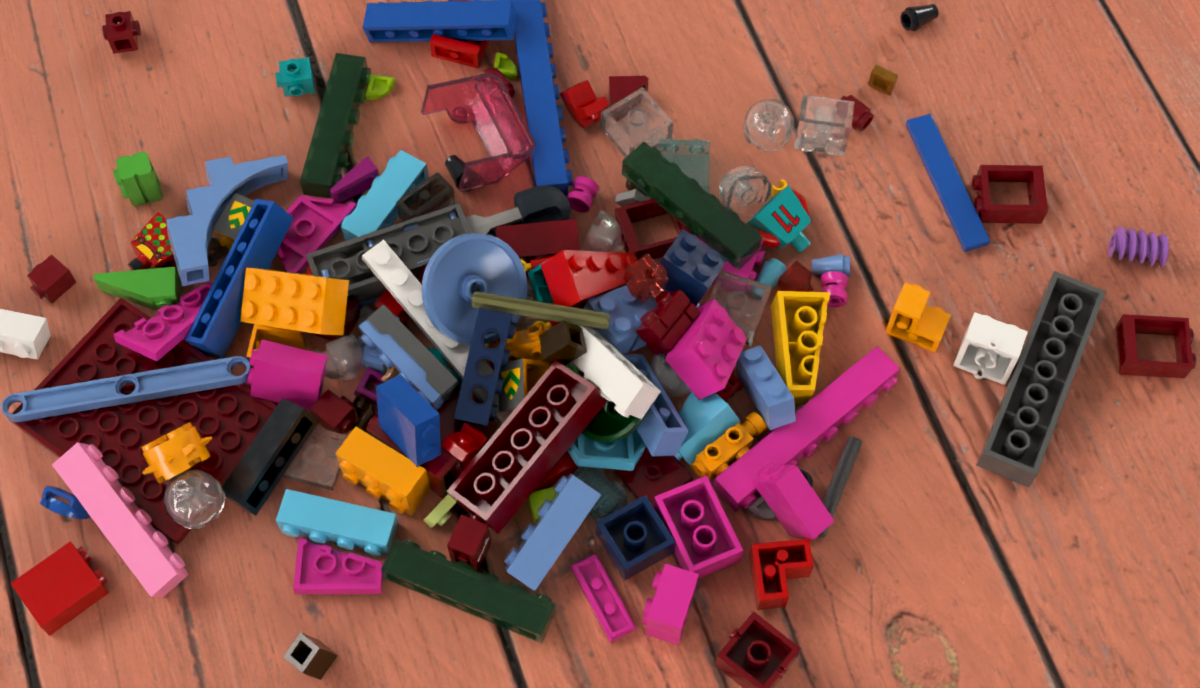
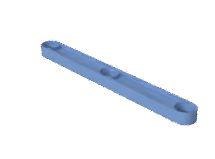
(108, 393)

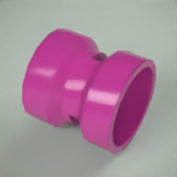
(583, 191)
(835, 283)

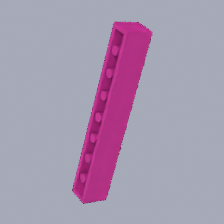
(813, 424)

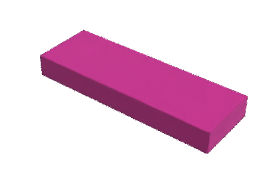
(603, 598)

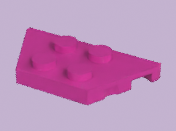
(311, 229)

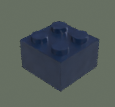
(691, 266)
(635, 537)

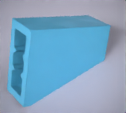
(706, 422)

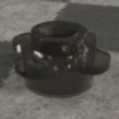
(220, 251)

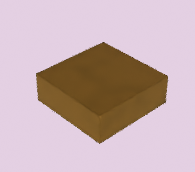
(882, 79)

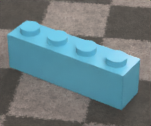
(378, 206)
(337, 522)

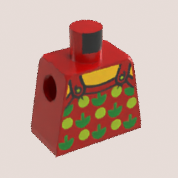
(152, 246)

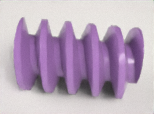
(1139, 245)

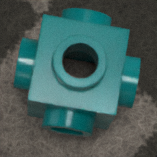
(295, 77)

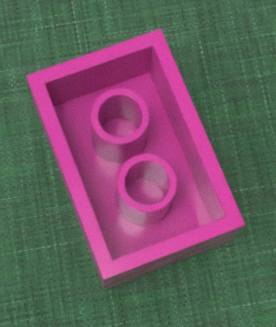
(707, 350)
(699, 528)

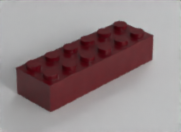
(527, 446)

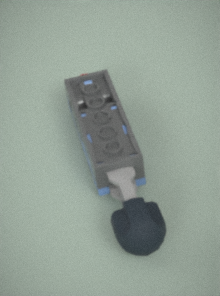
(420, 237)

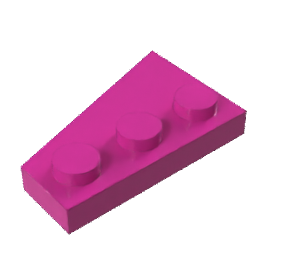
(333, 572)

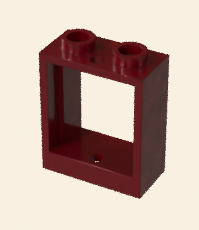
(639, 212)
(1002, 213)
(1127, 347)

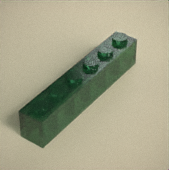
(335, 125)
(691, 205)
(469, 590)

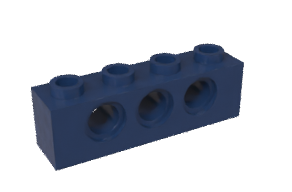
(486, 323)

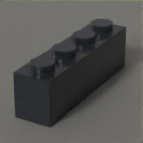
(269, 456)

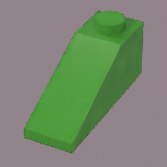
(144, 287)

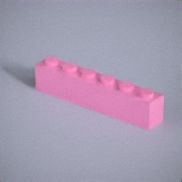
(120, 519)

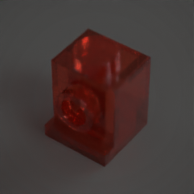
(796, 279)

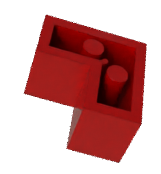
(773, 564)

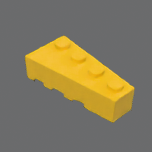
(798, 337)

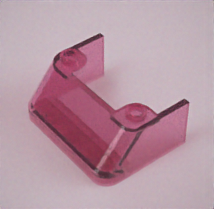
(490, 108)

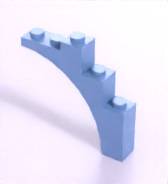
(192, 233)

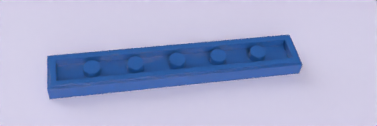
(947, 183)

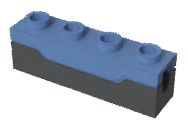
(409, 357)

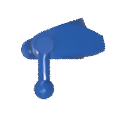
(72, 510)

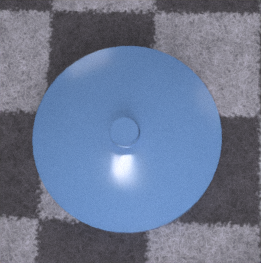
(461, 268)

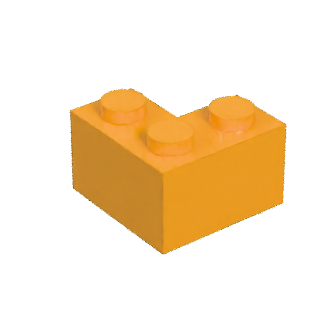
(915, 320)

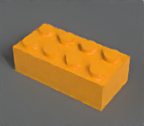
(294, 301)

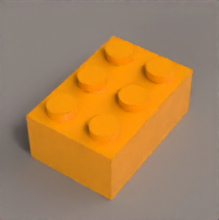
(383, 472)

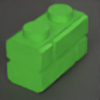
(137, 179)

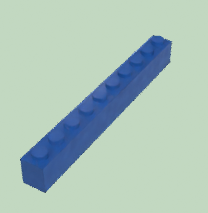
(541, 95)

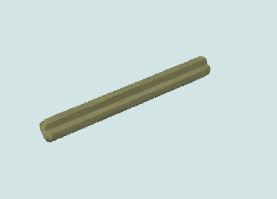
(541, 310)

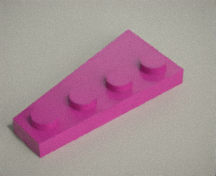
(168, 328)

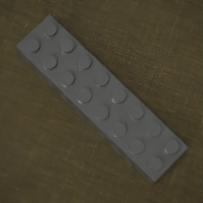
(1041, 379)

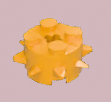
(176, 454)

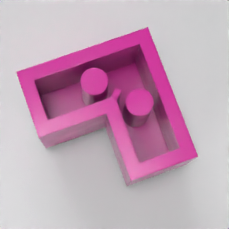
(668, 611)

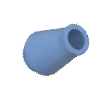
(832, 263)

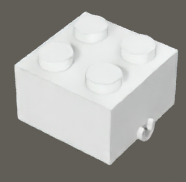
(990, 348)

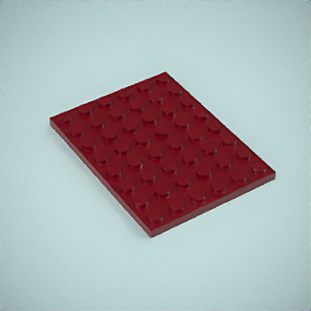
(121, 430)

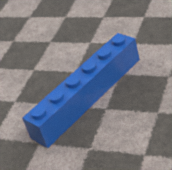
(451, 19)
(253, 248)

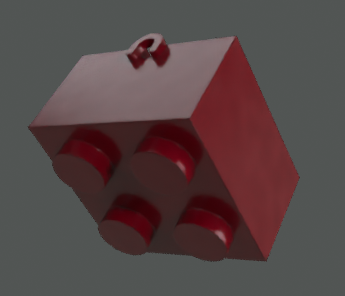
(757, 654)

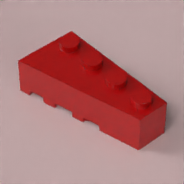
(584, 275)

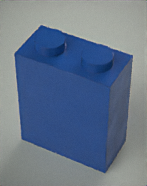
(408, 420)

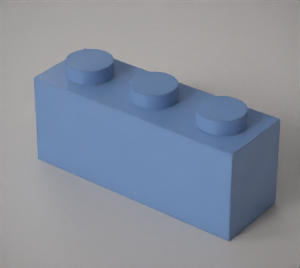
(766, 388)

